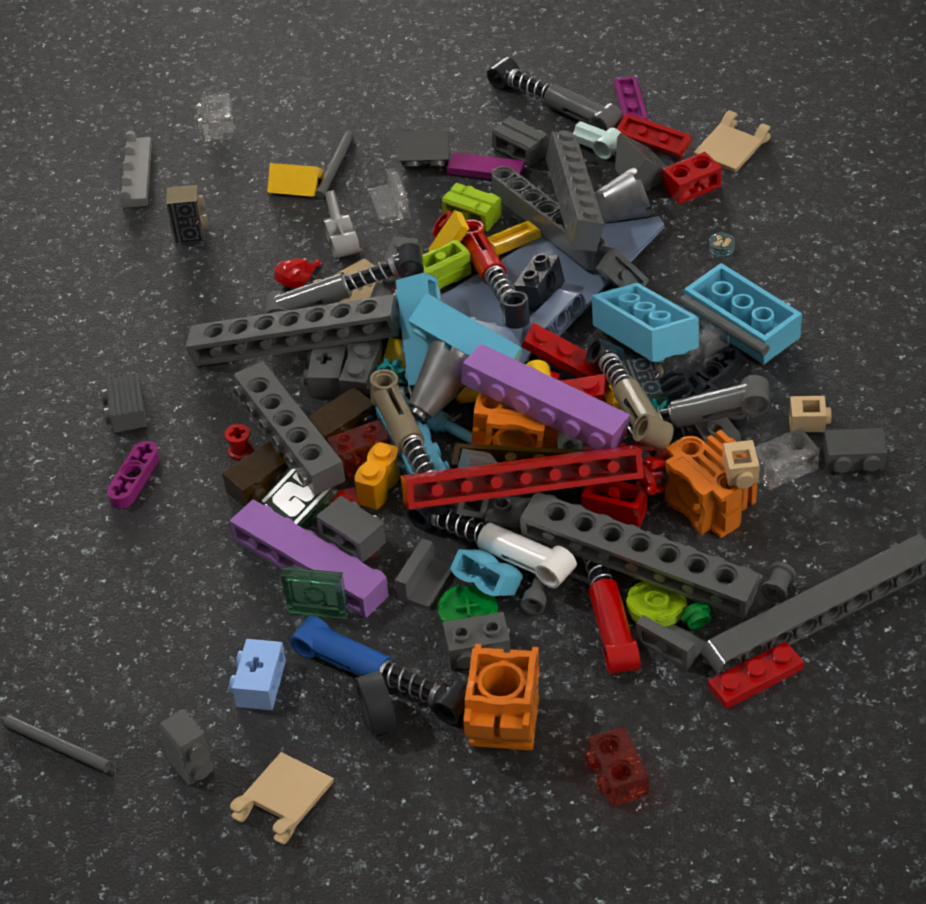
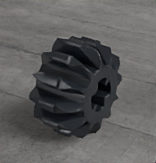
(680, 383)

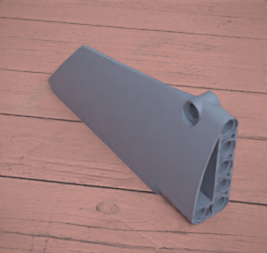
(567, 303)

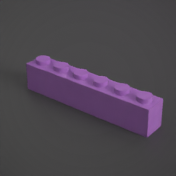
(544, 398)
(291, 546)

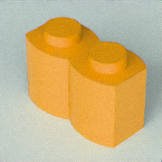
(377, 475)

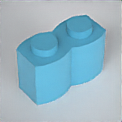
(486, 572)

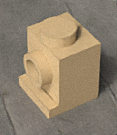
(809, 413)
(742, 470)

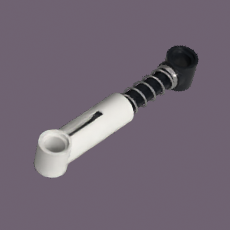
(548, 564)

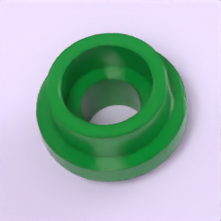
(696, 616)

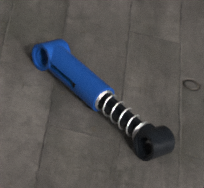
(317, 640)

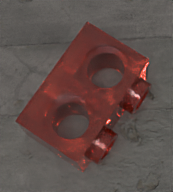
(356, 443)
(622, 764)

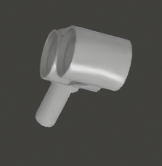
(339, 230)

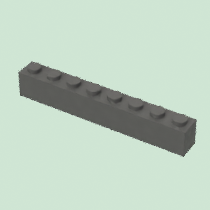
(574, 191)
(368, 354)

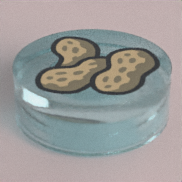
(721, 244)

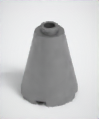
(623, 198)
(437, 381)

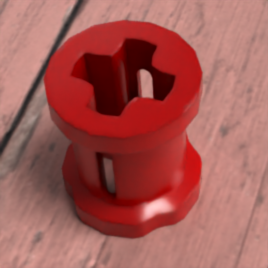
(238, 438)

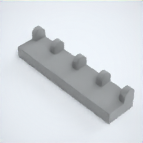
(136, 171)

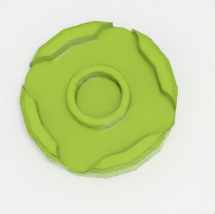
(655, 603)

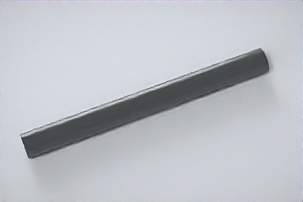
(334, 164)
(724, 325)
(57, 743)

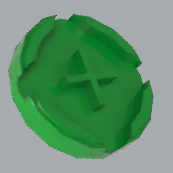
(465, 603)

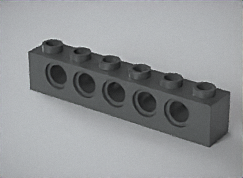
(288, 428)

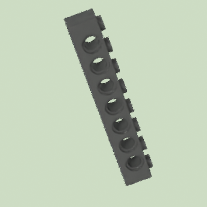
(294, 330)
(649, 566)

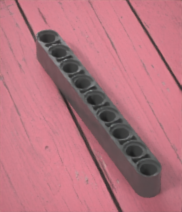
(819, 605)

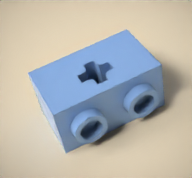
(258, 674)

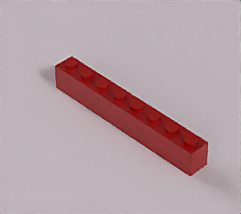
(522, 476)

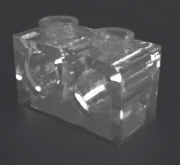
(786, 458)

